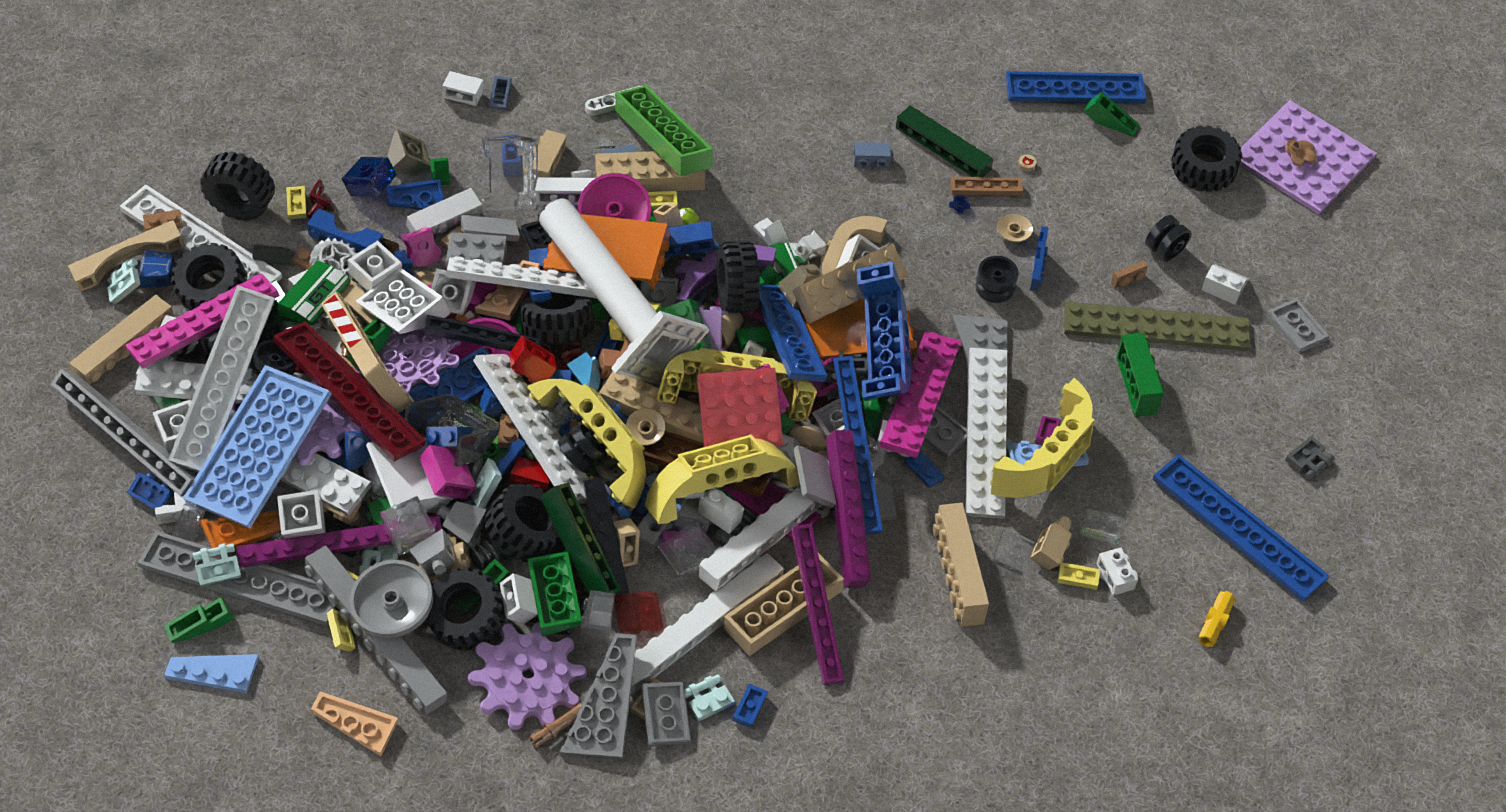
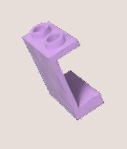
(713, 320)

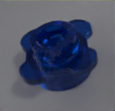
(959, 204)

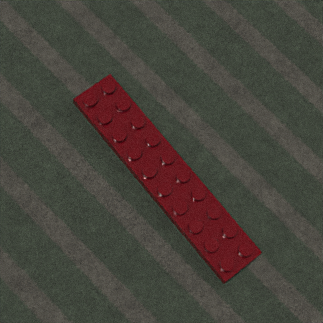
(350, 391)

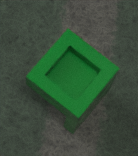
(440, 170)
(770, 276)

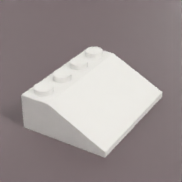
(403, 302)
(405, 479)

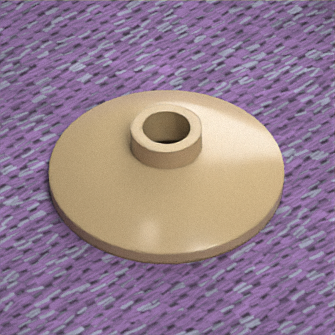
(1014, 222)
(646, 418)
(809, 438)

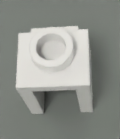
(808, 245)

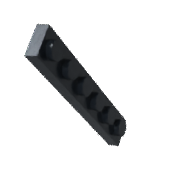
(473, 333)
(604, 528)

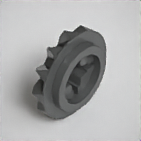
(609, 463)

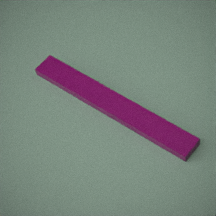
(817, 604)

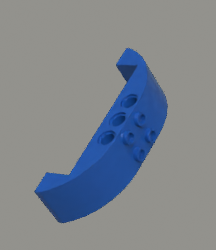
(885, 332)

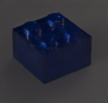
(369, 176)

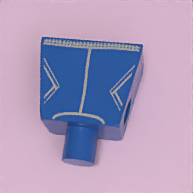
(155, 269)

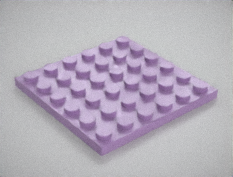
(1312, 185)

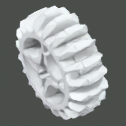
(336, 252)

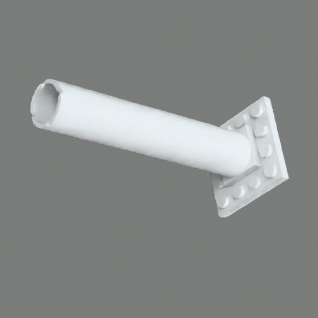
(653, 335)

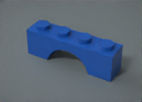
(323, 226)

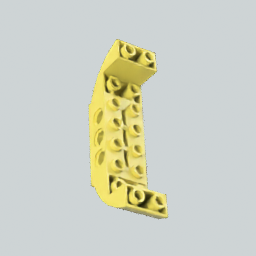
(683, 371)
(607, 428)
(1057, 453)
(713, 468)

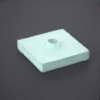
(486, 483)

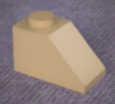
(628, 541)

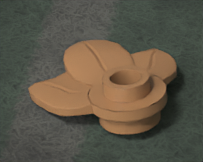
(1301, 152)

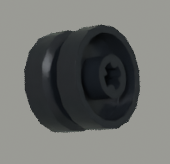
(1168, 238)
(996, 279)
(271, 355)
(582, 448)

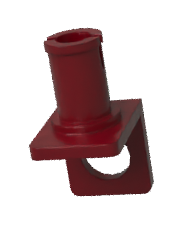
(319, 202)

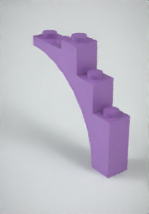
(696, 275)

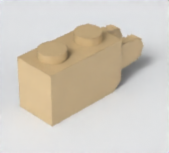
(1052, 544)

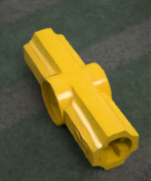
(1216, 619)

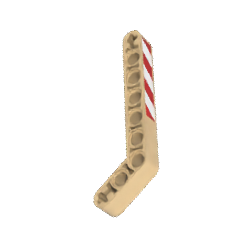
(364, 353)

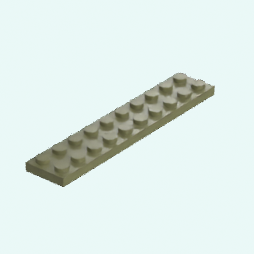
(1157, 325)

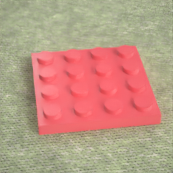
(739, 406)

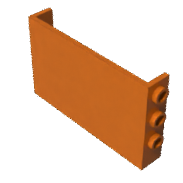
(633, 243)
(845, 332)

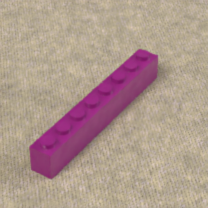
(849, 509)

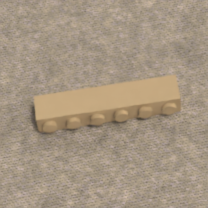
(112, 346)

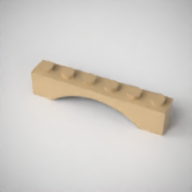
(92, 269)

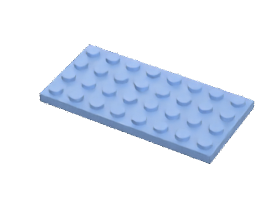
(257, 446)

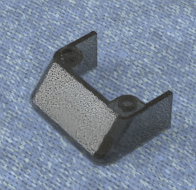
(451, 411)

